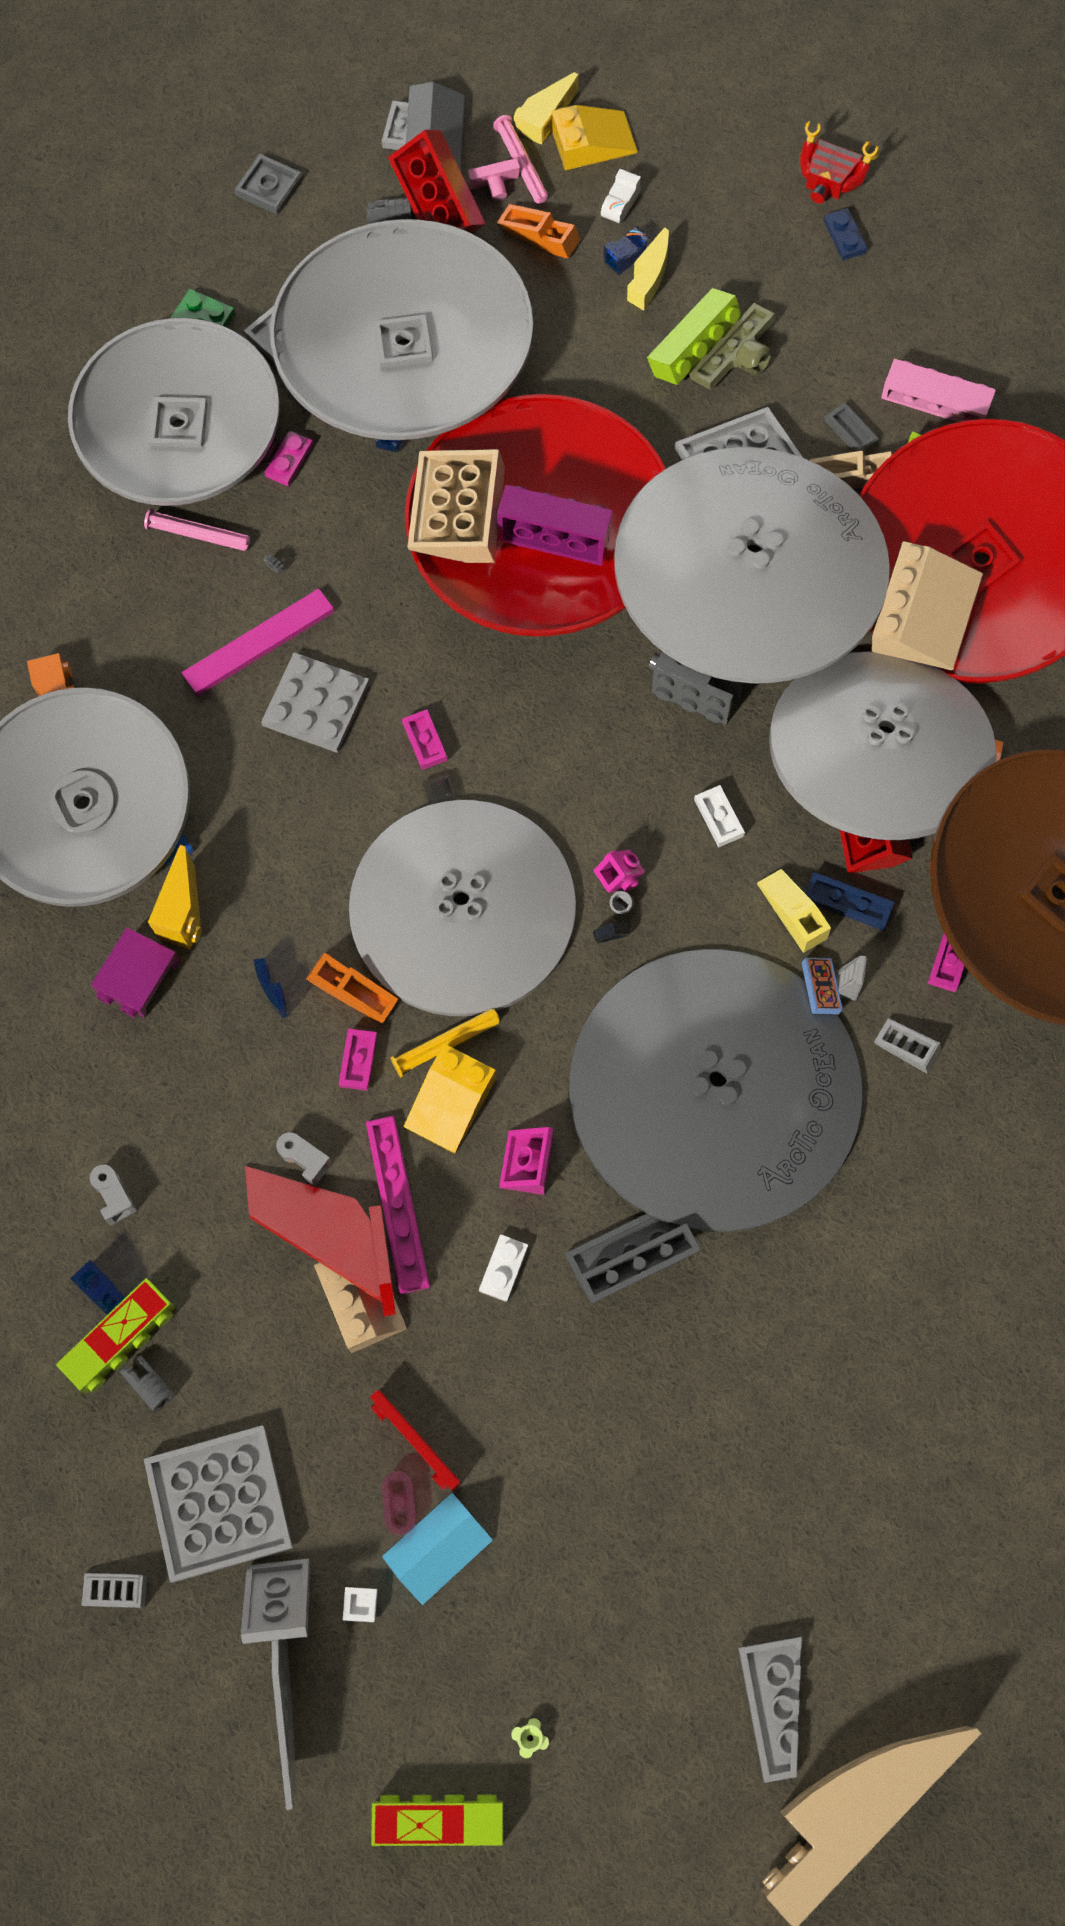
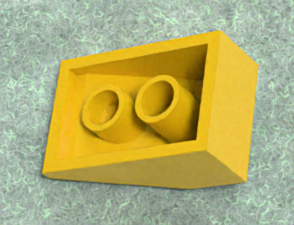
(591, 135)
(177, 907)
(450, 1098)

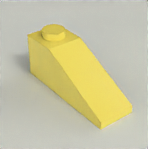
(535, 116)

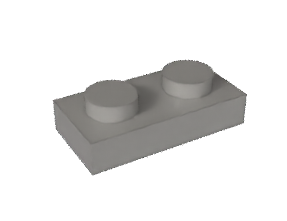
(396, 126)

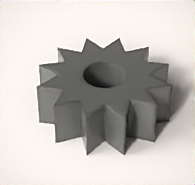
(273, 564)

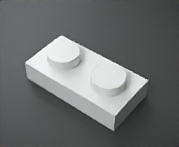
(719, 816)
(503, 1268)

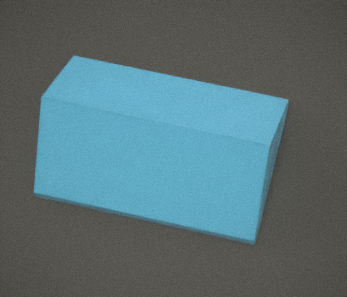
(437, 1549)

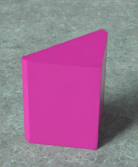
(527, 1160)

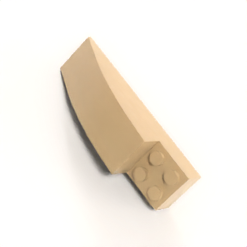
(853, 1812)

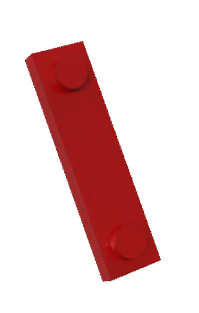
(384, 1408)

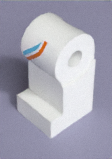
(621, 196)

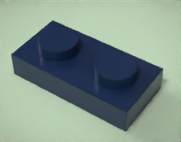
(845, 234)

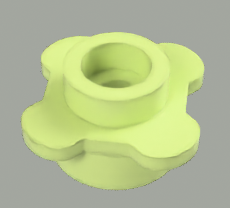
(539, 1740)

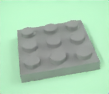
(315, 702)

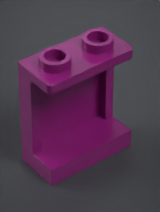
(133, 972)

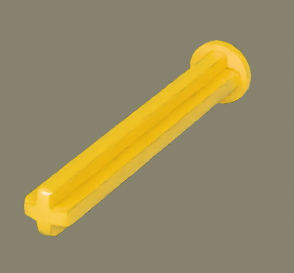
(451, 1038)

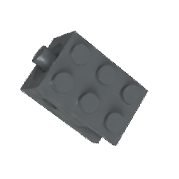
(693, 689)

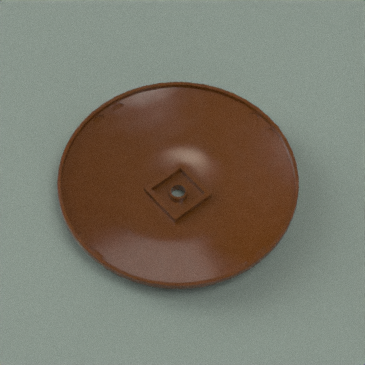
(995, 878)

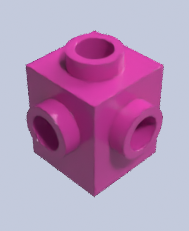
(619, 871)

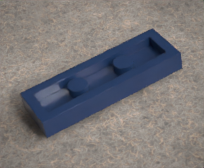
(849, 901)

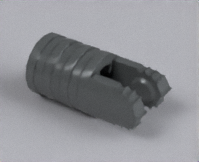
(389, 210)
(150, 1387)

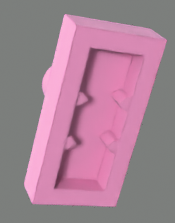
(494, 176)

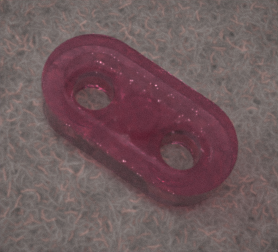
(398, 1503)

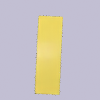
(649, 271)

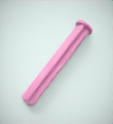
(504, 127)
(196, 530)

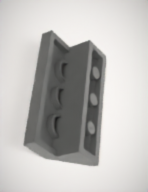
(437, 108)
(629, 1255)

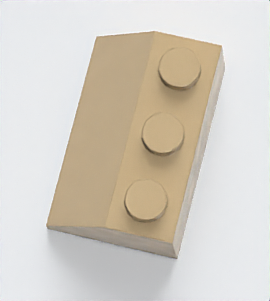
(357, 1312)

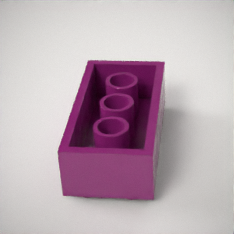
(554, 524)

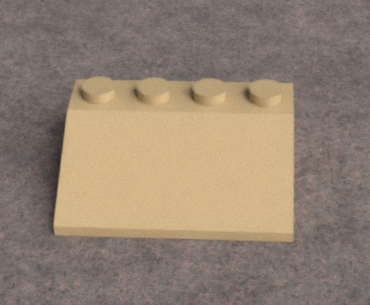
(457, 504)
(926, 607)

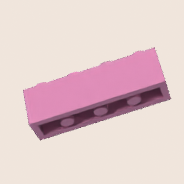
(936, 392)

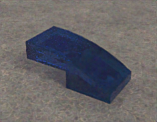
(273, 992)

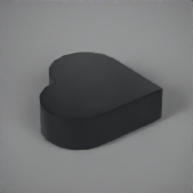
(611, 932)

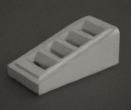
(851, 978)
(913, 1036)
(139, 1590)

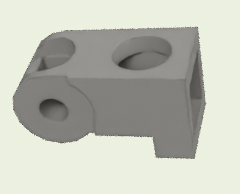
(298, 1151)
(114, 1193)

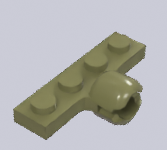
(737, 349)

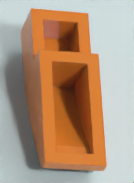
(540, 230)
(351, 988)

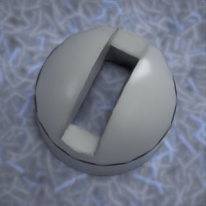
(619, 908)

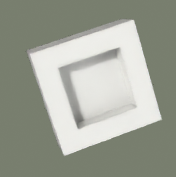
(360, 1604)

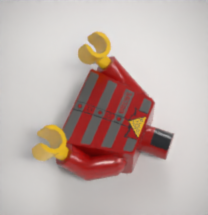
(832, 168)

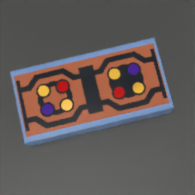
(821, 986)

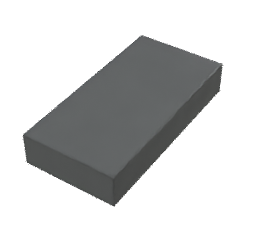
(851, 428)

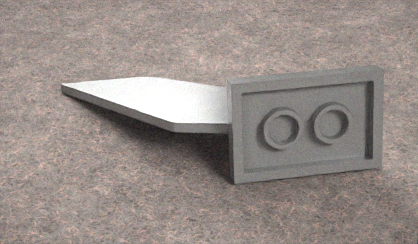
(275, 1611)

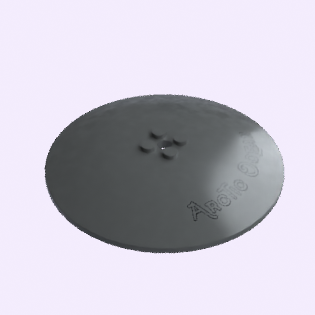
(703, 1150)

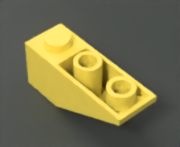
(795, 910)

